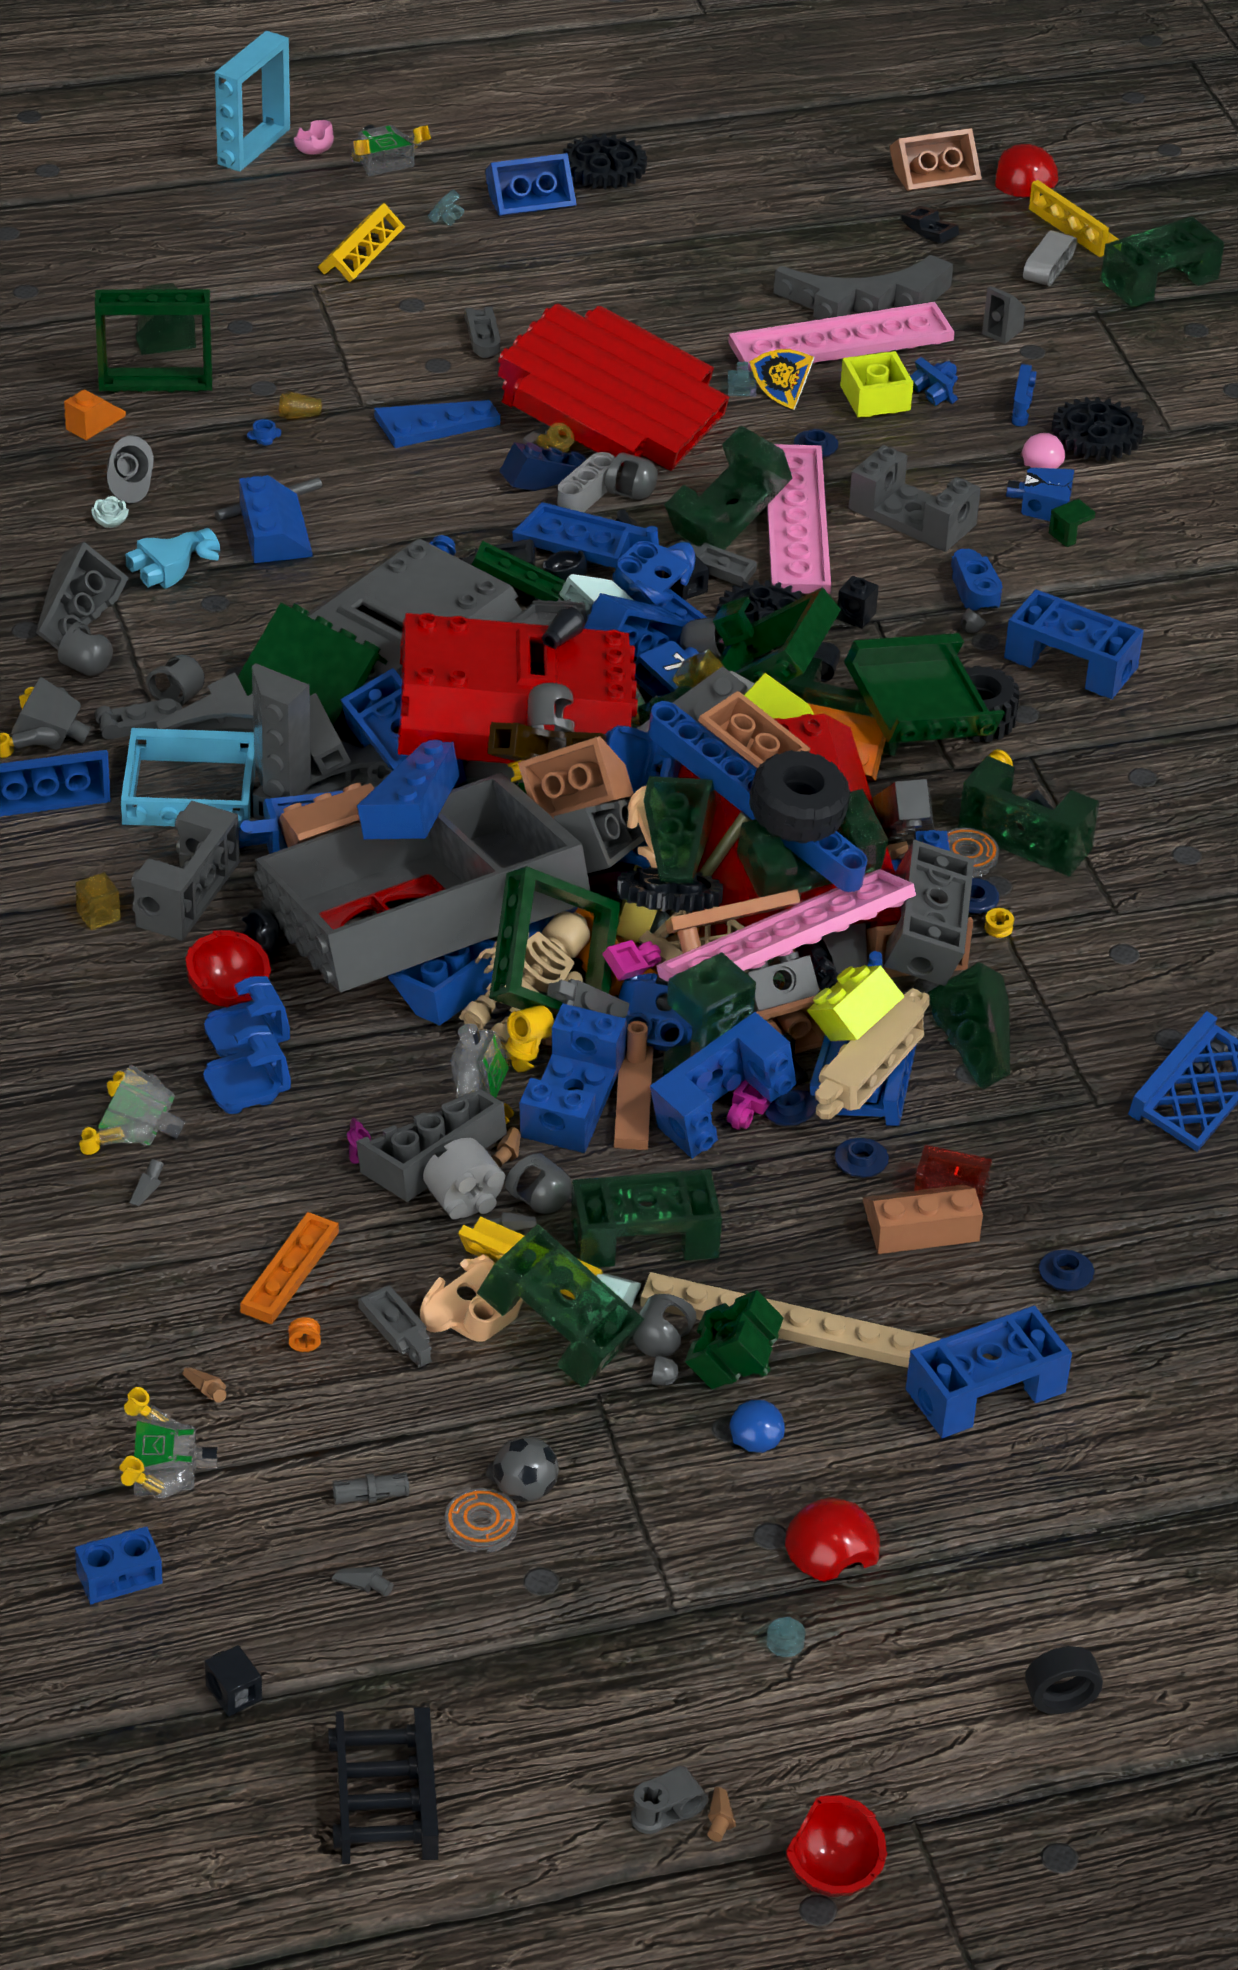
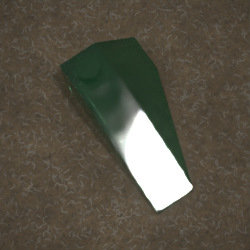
(165, 332)
(679, 824)
(976, 1020)

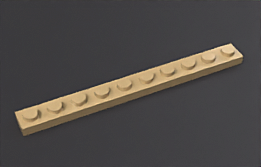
(802, 1323)

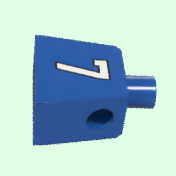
(658, 667)

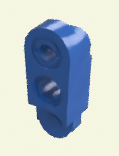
(975, 580)

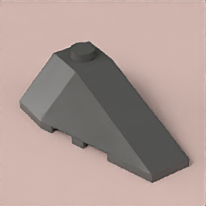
(78, 592)

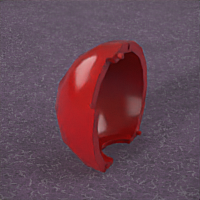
(1022, 166)
(221, 962)
(831, 1537)
(837, 1847)

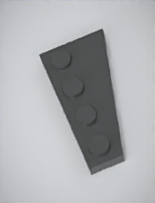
(707, 694)

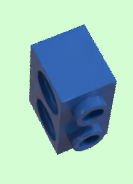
(118, 1565)

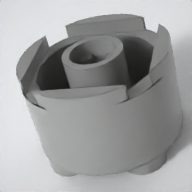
(464, 1178)

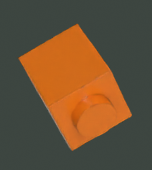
(90, 414)

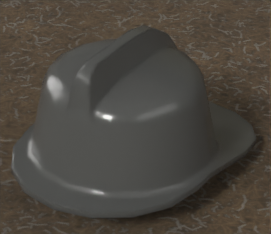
(130, 469)

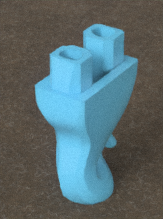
(168, 559)

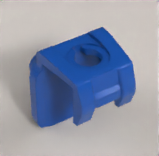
(640, 755)
(263, 1010)
(251, 1075)

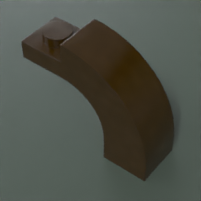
(521, 742)

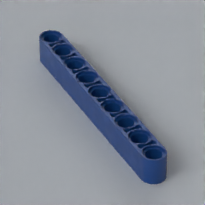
(732, 778)

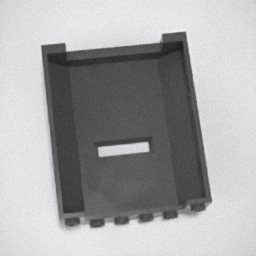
(415, 582)

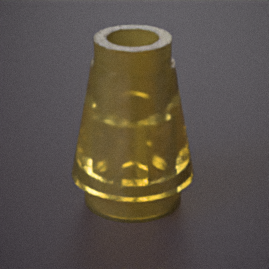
(298, 406)

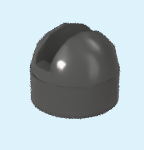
(972, 622)
(664, 1371)

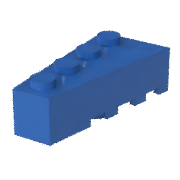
(646, 623)
(411, 794)

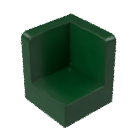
(1065, 521)
(733, 623)

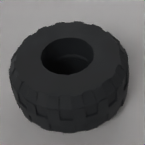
(799, 796)

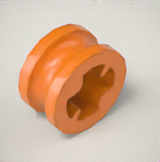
(306, 1342)

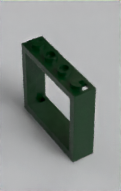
(153, 303)
(797, 626)
(515, 928)

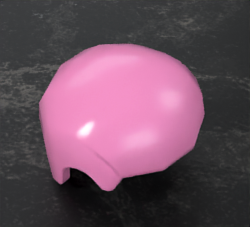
(316, 139)
(1043, 451)

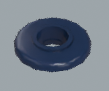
(818, 437)
(986, 896)
(792, 1108)
(861, 1166)
(1066, 1279)

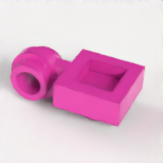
(629, 961)
(745, 1102)

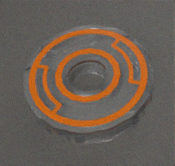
(981, 844)
(484, 1504)

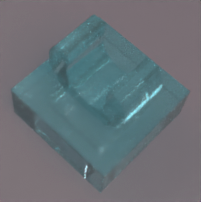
(447, 209)
(741, 381)

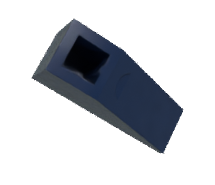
(538, 467)

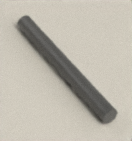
(299, 489)

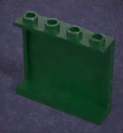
(314, 655)
(919, 688)

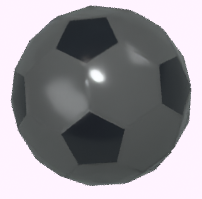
(525, 1468)

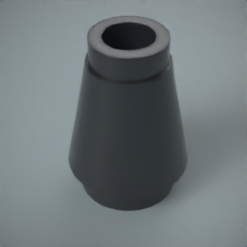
(565, 626)

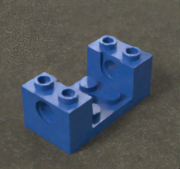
(1104, 641)
(375, 712)
(585, 1055)
(686, 1094)
(952, 1372)

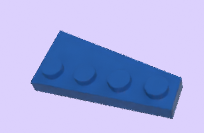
(433, 421)

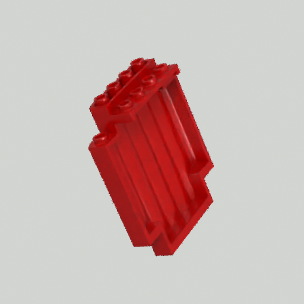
(611, 385)

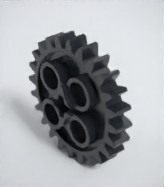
(606, 161)
(1097, 428)
(763, 598)
(647, 891)

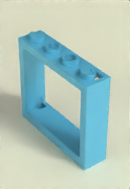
(270, 54)
(184, 747)

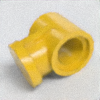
(526, 1031)

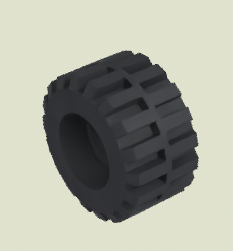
(998, 693)

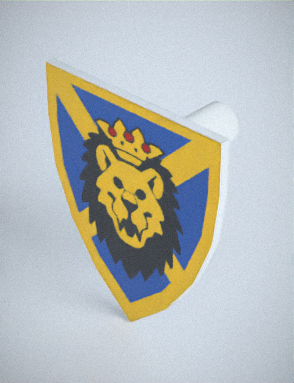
(782, 374)

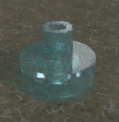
(785, 1637)

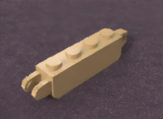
(869, 1060)

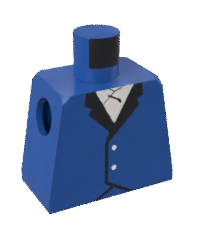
(1042, 491)

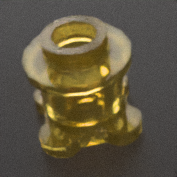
(557, 436)

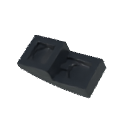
(927, 224)

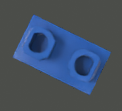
(938, 378)

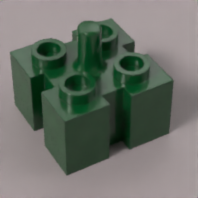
(735, 1340)

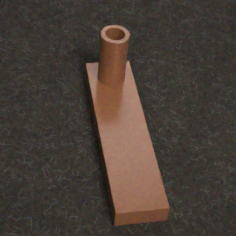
(687, 924)
(634, 1091)

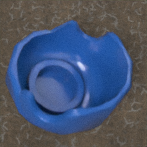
(757, 1426)

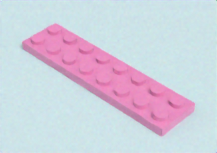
(849, 334)
(800, 524)
(799, 924)

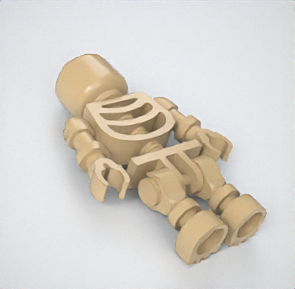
(546, 962)

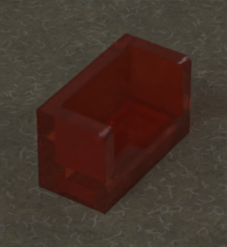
(951, 1168)

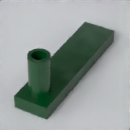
(518, 573)

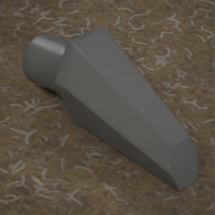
(147, 1183)
(515, 1222)
(364, 1579)

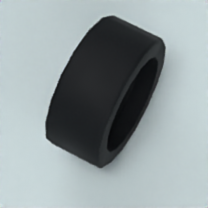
(1061, 1664)

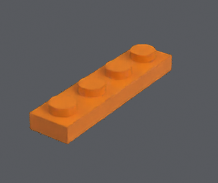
(289, 1268)

